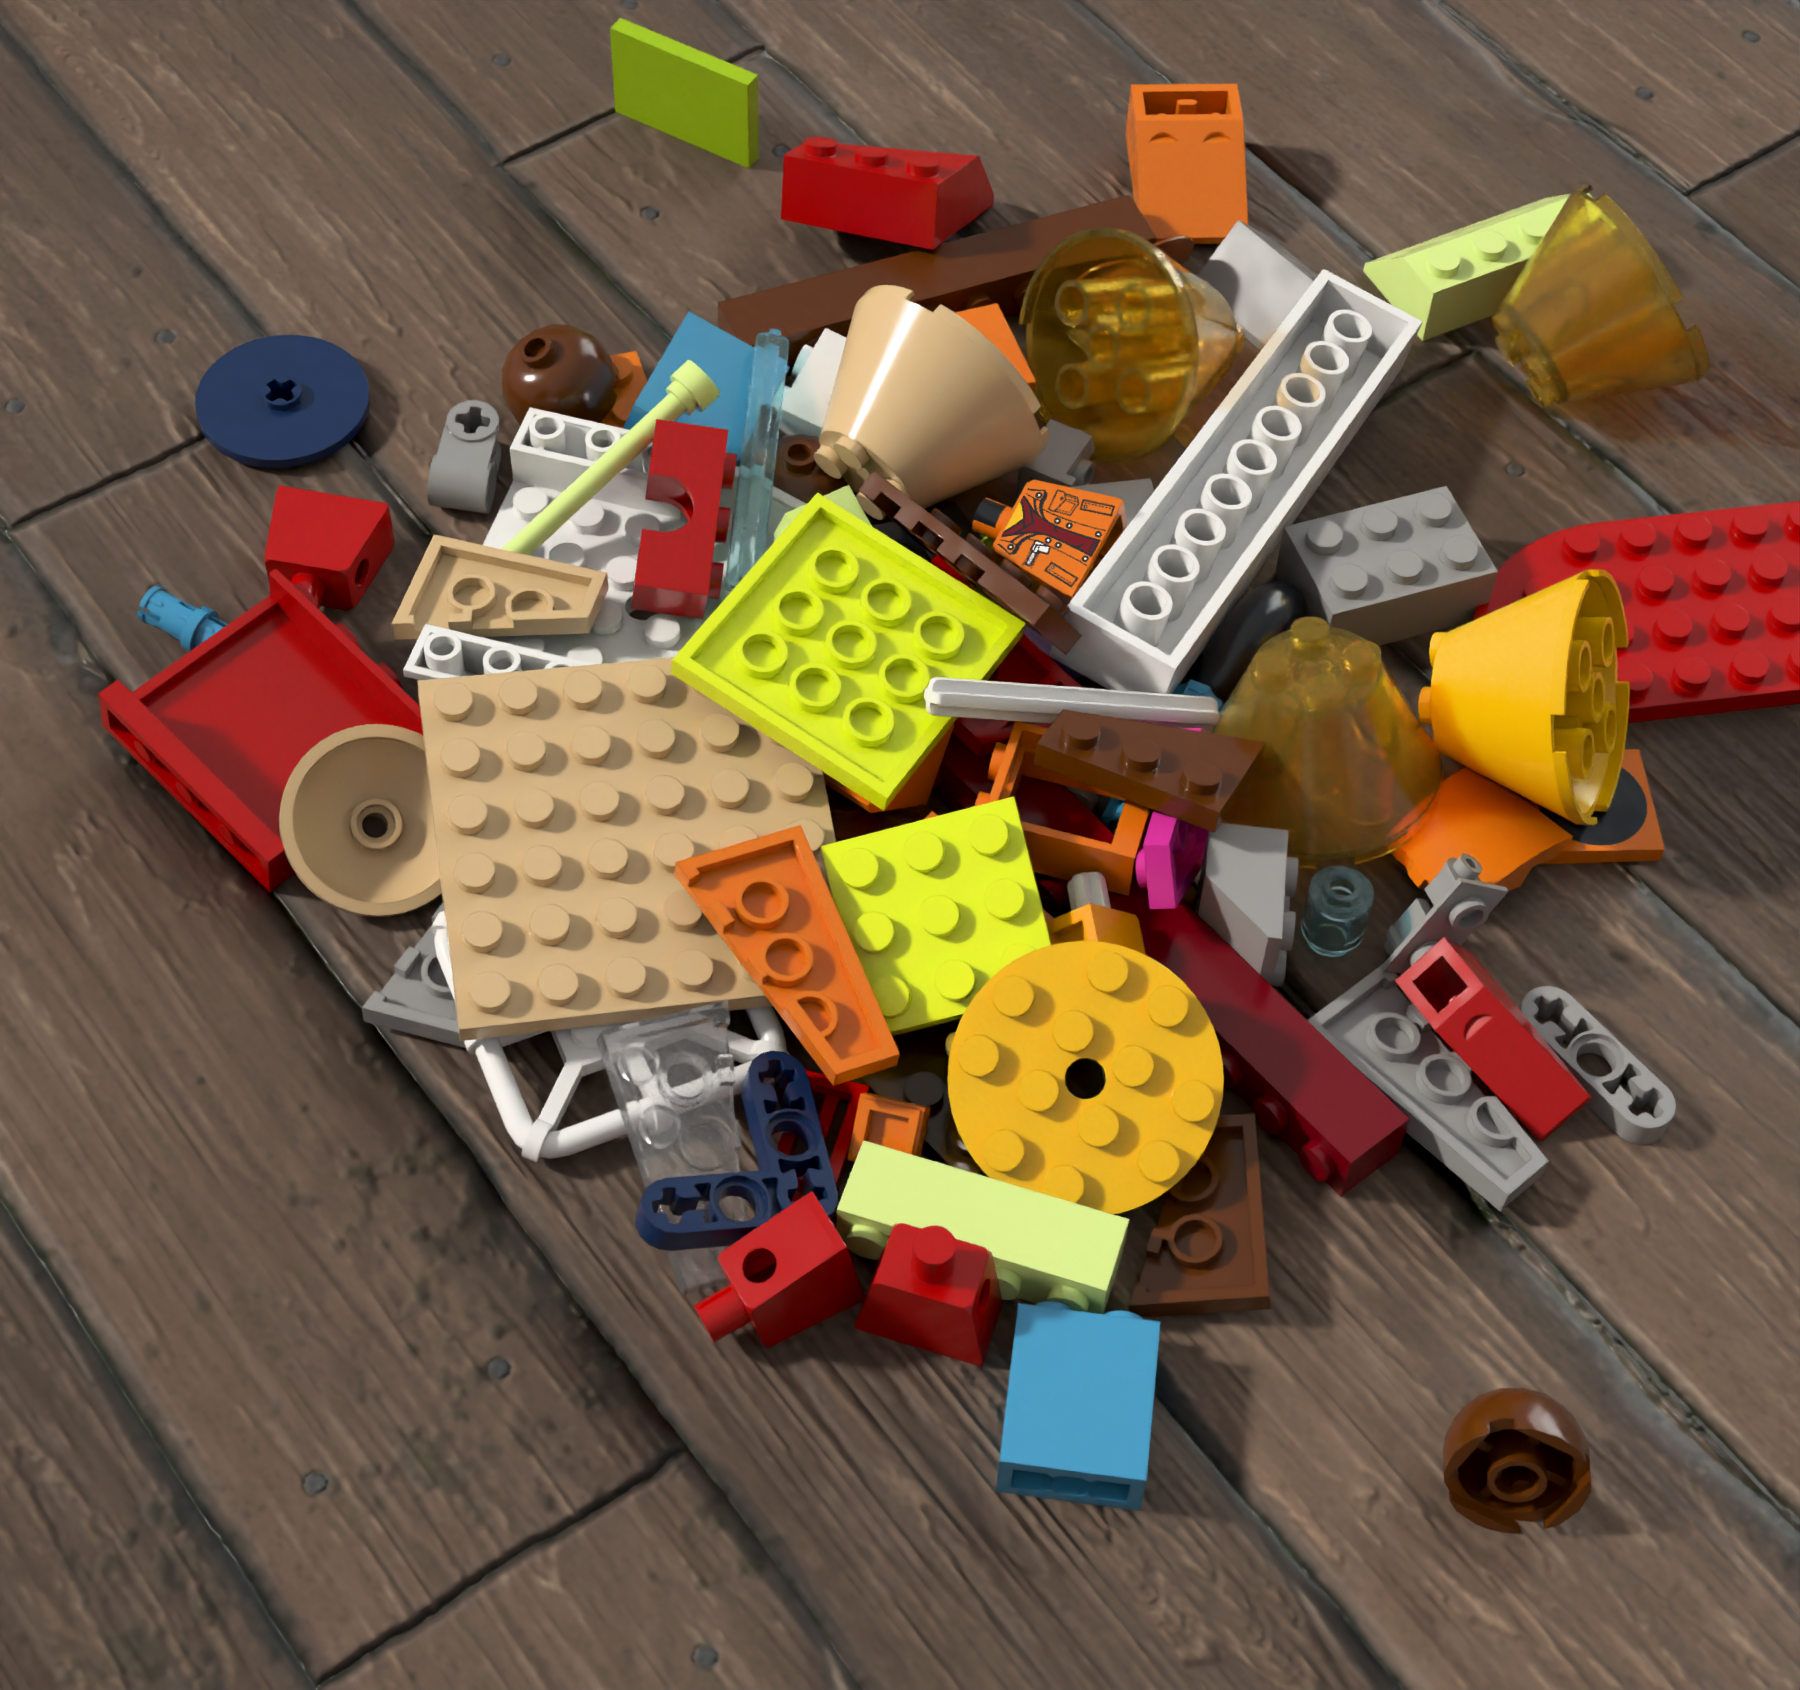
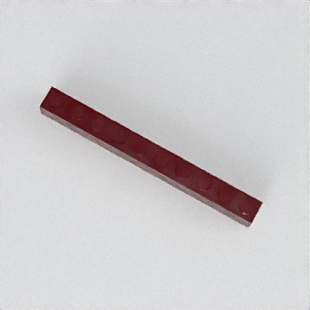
(1267, 1048)

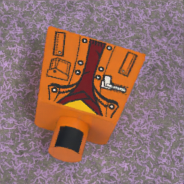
(1053, 533)

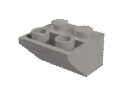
(1247, 894)

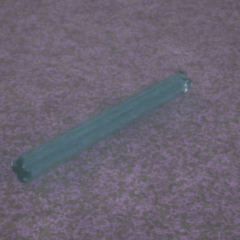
(757, 455)

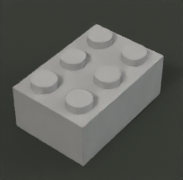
(1389, 567)

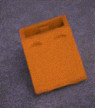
(1187, 159)

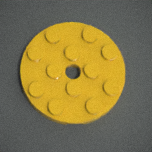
(1100, 1007)

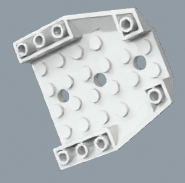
(601, 536)

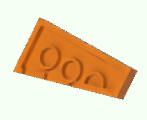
(790, 939)

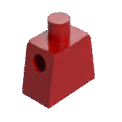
(328, 543)
(783, 1277)
(933, 1294)

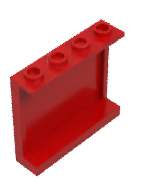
(244, 712)

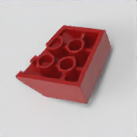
(883, 191)

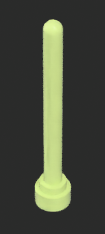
(688, 391)

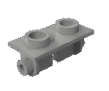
(1458, 909)

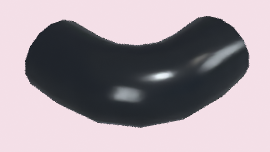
(1251, 623)

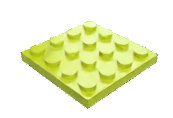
(837, 647)

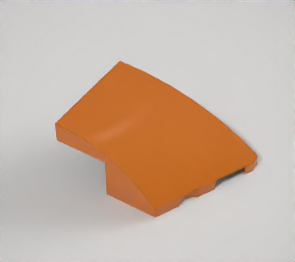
(1488, 824)

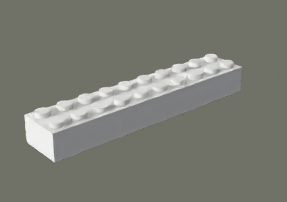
(1236, 489)

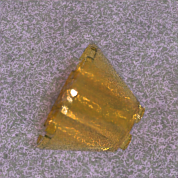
(1596, 311)
(1124, 341)
(1341, 749)

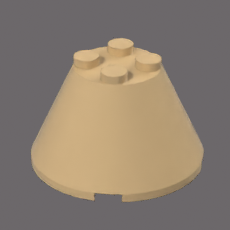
(924, 404)

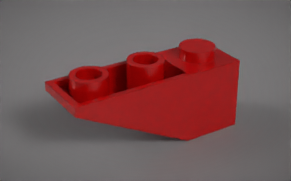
(1493, 1037)

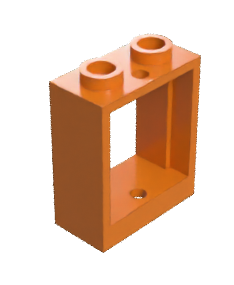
(1056, 851)

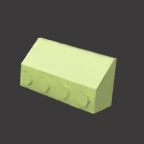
(1463, 271)

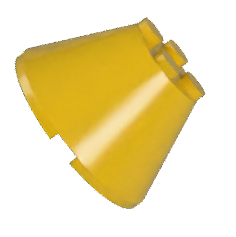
(1537, 695)

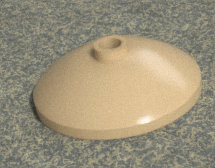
(322, 812)

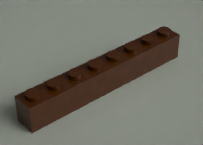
(956, 274)

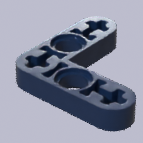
(766, 1190)

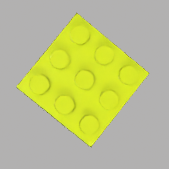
(937, 908)

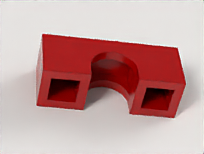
(677, 566)

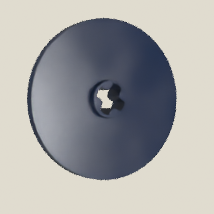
(282, 401)

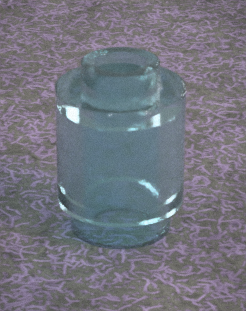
(1336, 910)

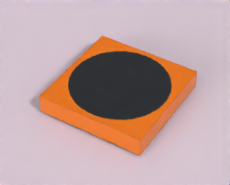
(1622, 833)

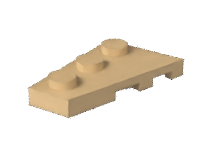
(498, 593)

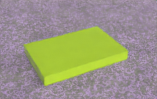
(685, 92)

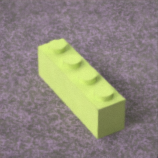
(1037, 1241)

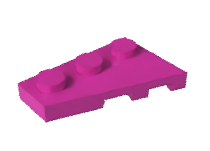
(1169, 858)

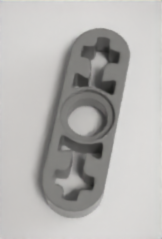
(1592, 1037)

